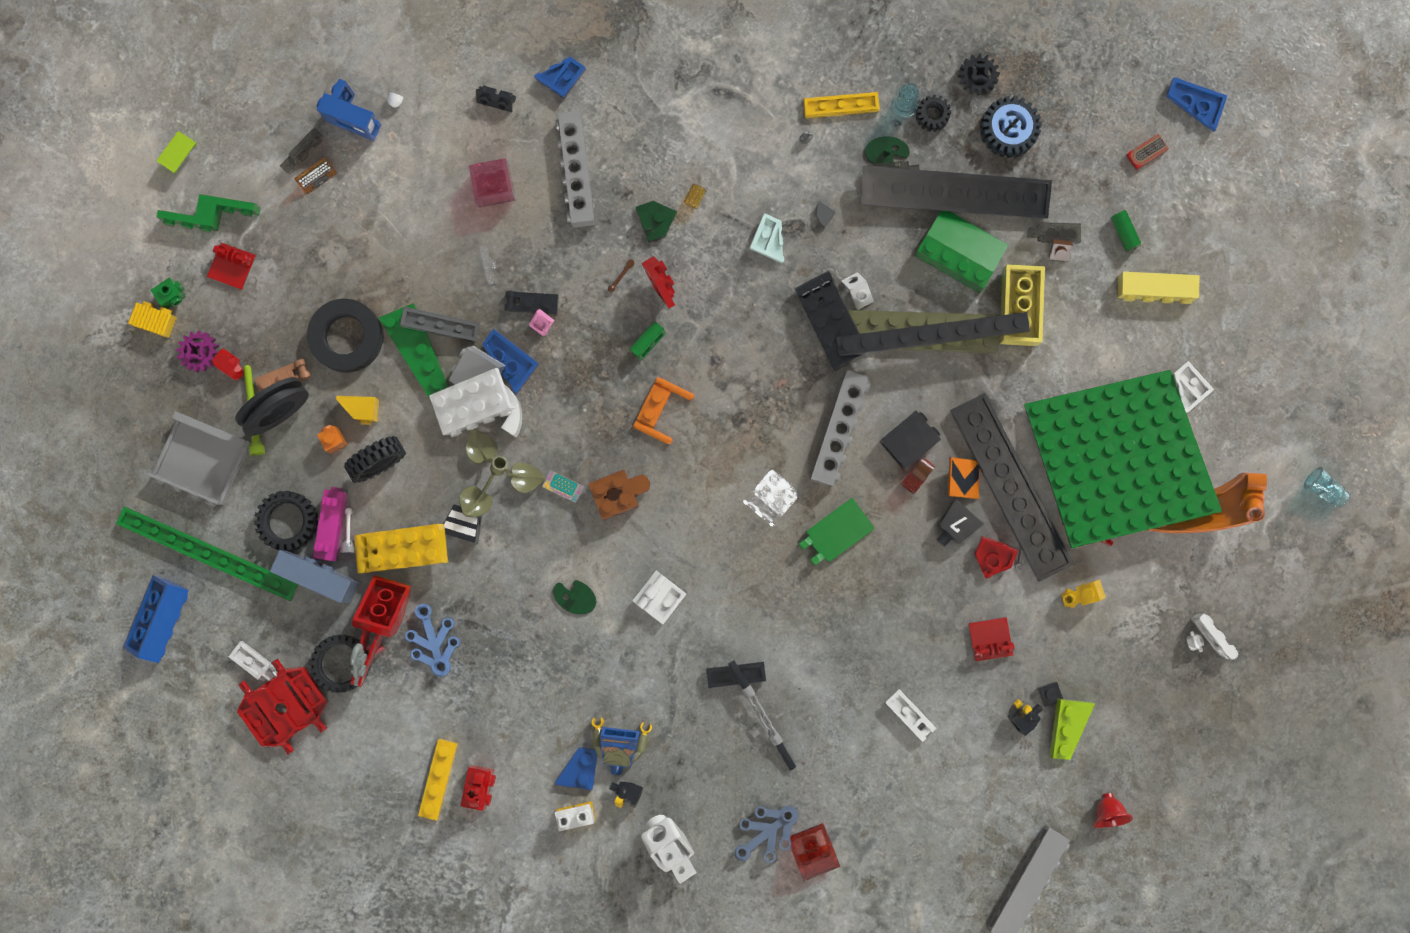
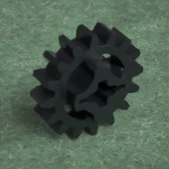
(980, 82)

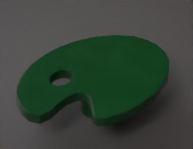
(881, 151)
(580, 600)

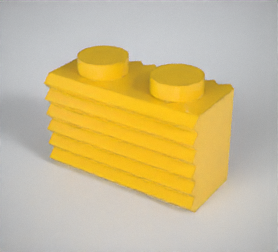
(151, 319)

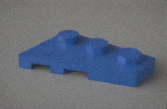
(1197, 101)
(517, 363)

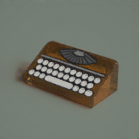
(315, 175)

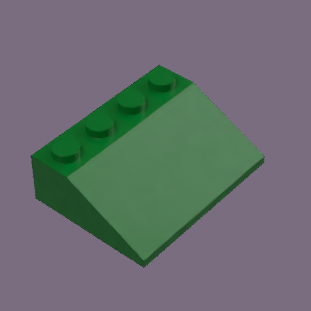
(961, 250)

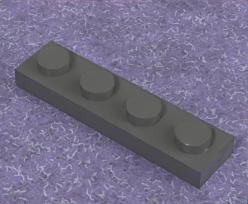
(439, 324)

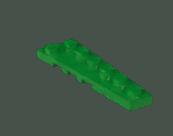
(416, 351)

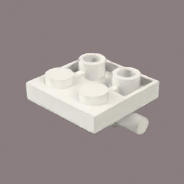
(659, 597)

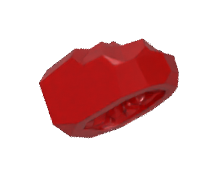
(228, 364)

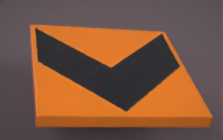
(963, 478)

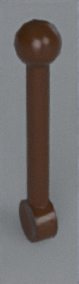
(630, 263)

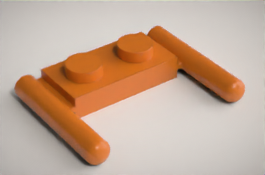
(654, 406)

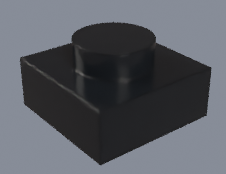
(1050, 693)

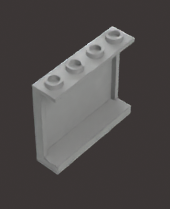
(200, 460)

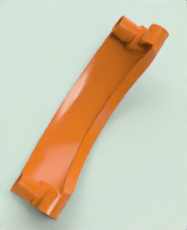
(1236, 501)

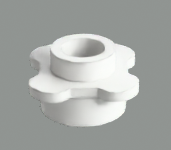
(1195, 642)

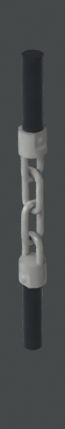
(749, 692)

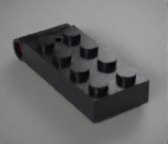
(828, 317)

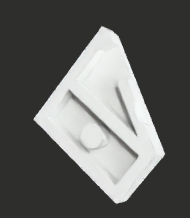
(1191, 386)

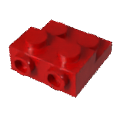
(661, 283)

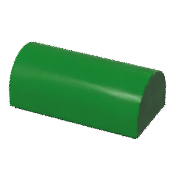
(1126, 230)
(647, 340)

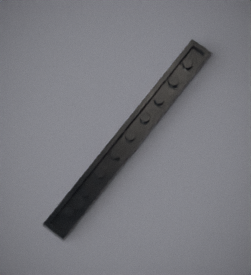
(932, 334)

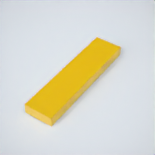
(841, 105)

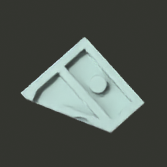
(768, 238)

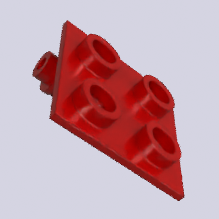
(231, 265)
(991, 639)

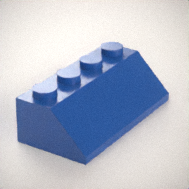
(155, 619)

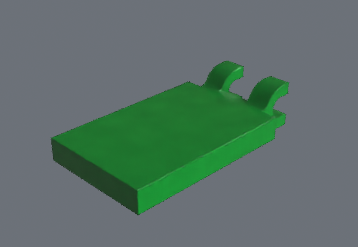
(837, 532)

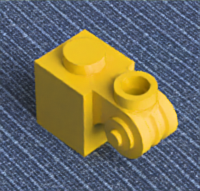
(1084, 594)

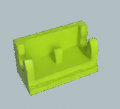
(176, 152)

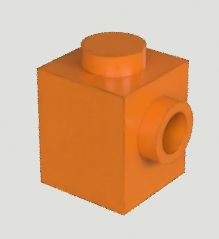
(332, 439)

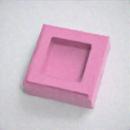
(541, 322)

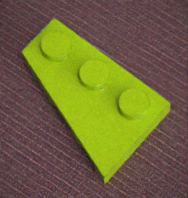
(1068, 727)

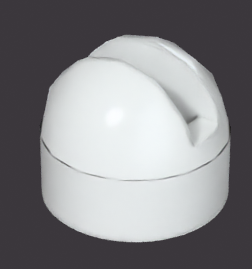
(394, 99)

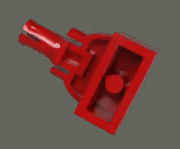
(477, 788)

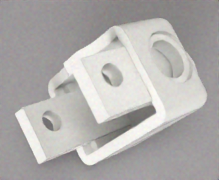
(668, 847)

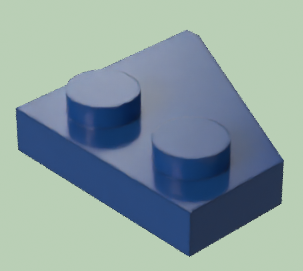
(580, 770)

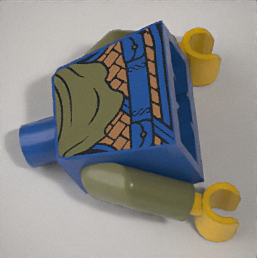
(619, 746)

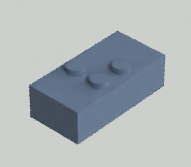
(314, 576)

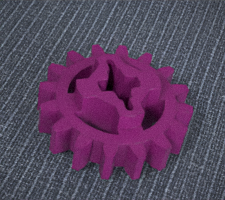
(189, 352)

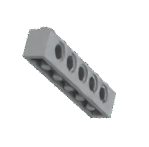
(566, 122)
(850, 381)

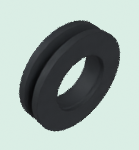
(326, 316)
(271, 406)

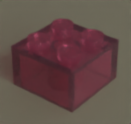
(492, 183)

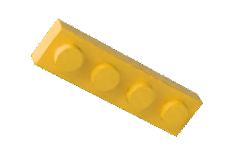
(438, 779)

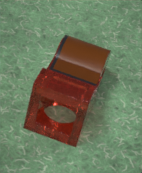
(917, 475)

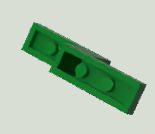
(208, 213)

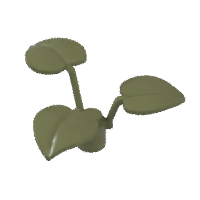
(483, 448)

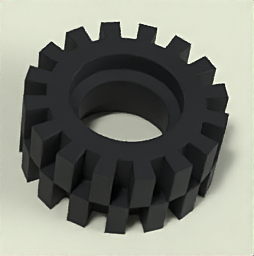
(938, 103)

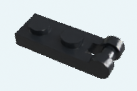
(532, 302)

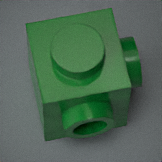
(169, 293)

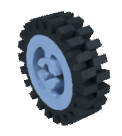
(1022, 139)

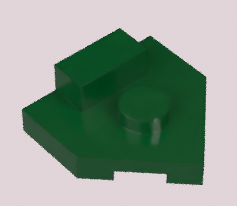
(655, 219)

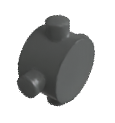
(806, 137)

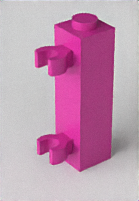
(330, 524)

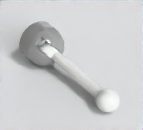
(347, 546)

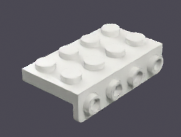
(471, 403)

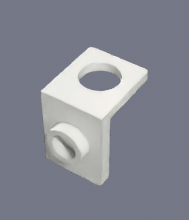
(859, 290)

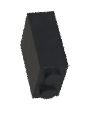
(910, 439)

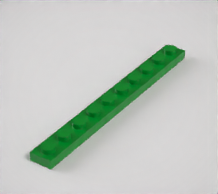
(206, 553)

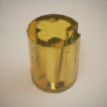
(694, 196)

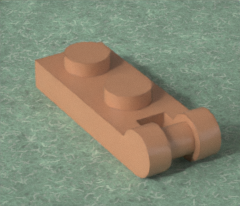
(282, 373)

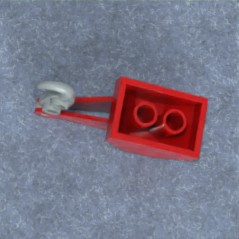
(379, 613)

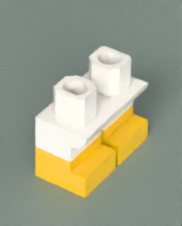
(574, 817)

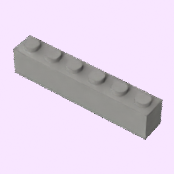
(1029, 882)

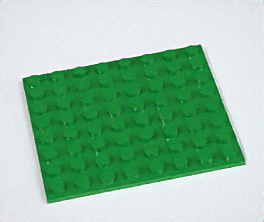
(1121, 458)

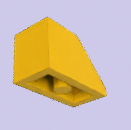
(361, 408)

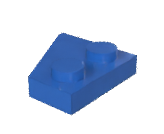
(561, 76)

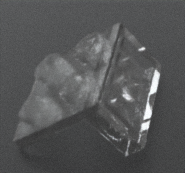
(772, 497)

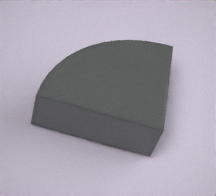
(824, 214)

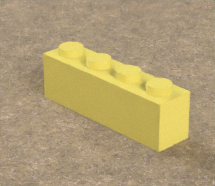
(1158, 287)

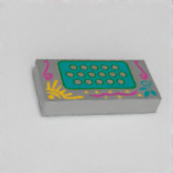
(563, 486)

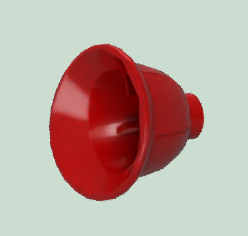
(1111, 812)

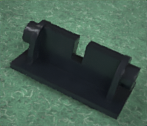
(488, 97)

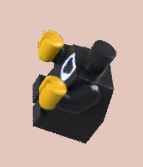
(1025, 718)
(626, 792)

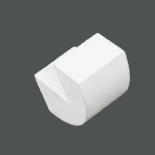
(514, 421)

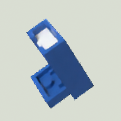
(340, 112)

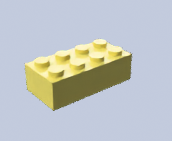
(1023, 292)

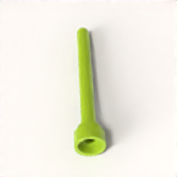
(256, 446)

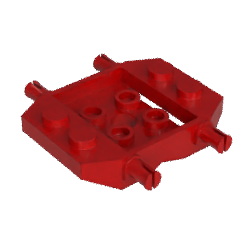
(260, 711)

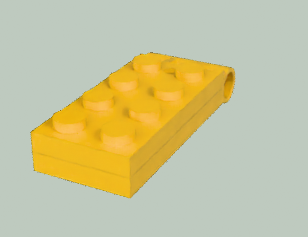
(400, 548)

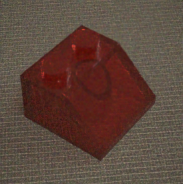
(813, 852)

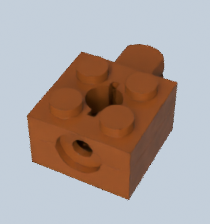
(617, 493)

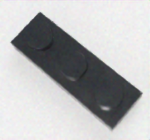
(724, 676)

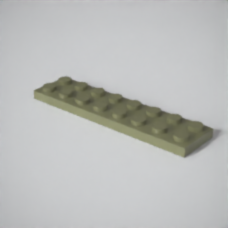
(888, 320)

